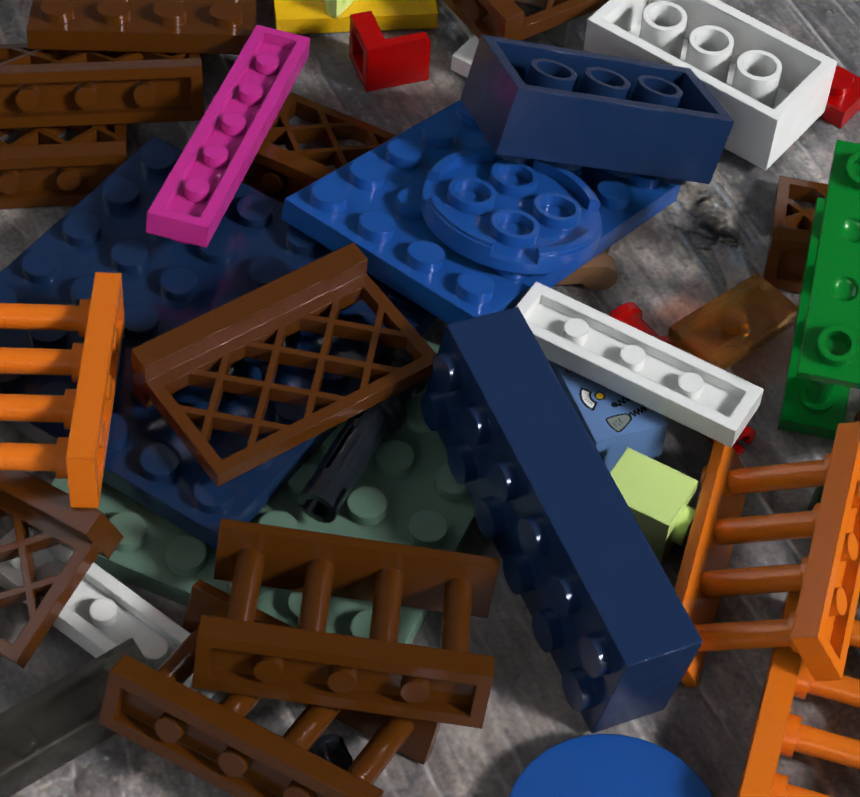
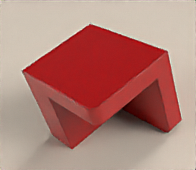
(388, 61)

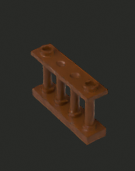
(344, 669)
(234, 751)

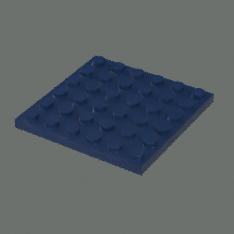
(161, 290)

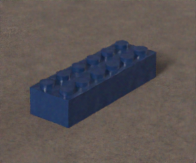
(557, 521)

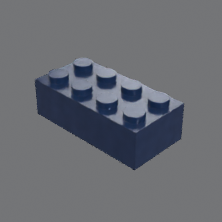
(595, 111)

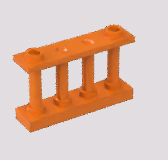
(81, 410)
(825, 578)
(781, 733)

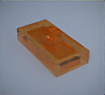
(735, 323)

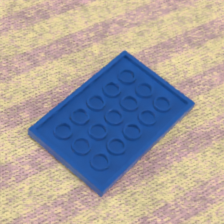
(379, 210)

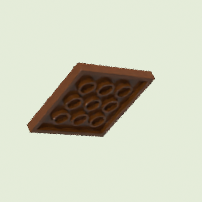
(142, 25)

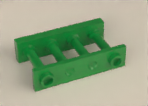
(827, 321)

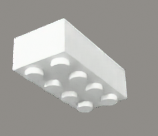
(754, 71)

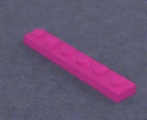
(228, 137)

